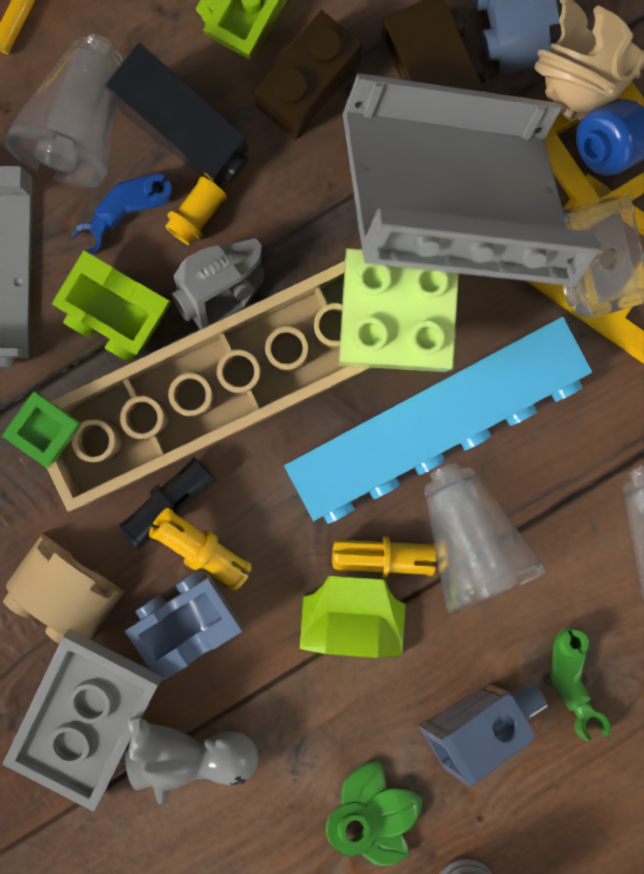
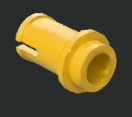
(195, 211)

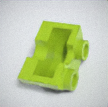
(111, 304)

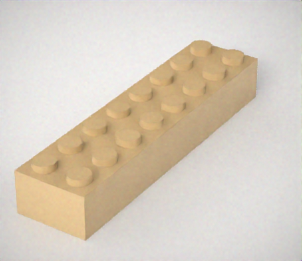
(203, 389)

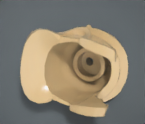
(588, 66)

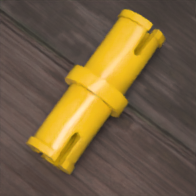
(200, 549)

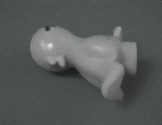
(171, 759)

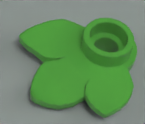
(381, 815)

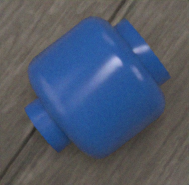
(612, 137)

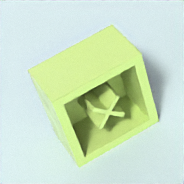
(397, 316)

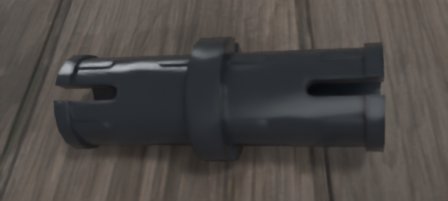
(174, 494)

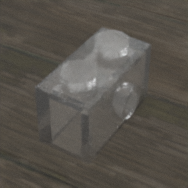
(617, 271)

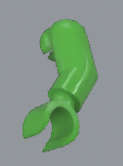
(566, 677)

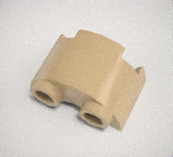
(60, 591)

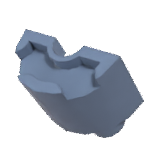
(517, 32)
(184, 627)

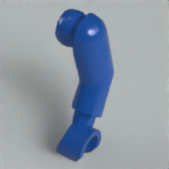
(126, 198)

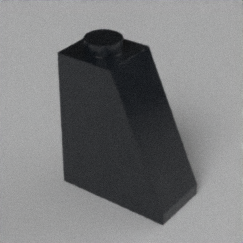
(177, 117)

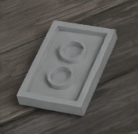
(81, 719)

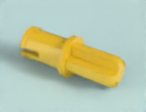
(384, 557)

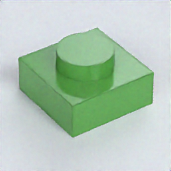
(41, 429)

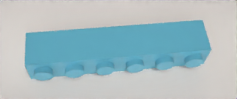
(439, 419)

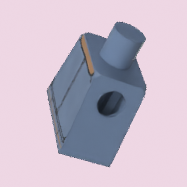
(483, 730)

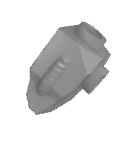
(218, 281)

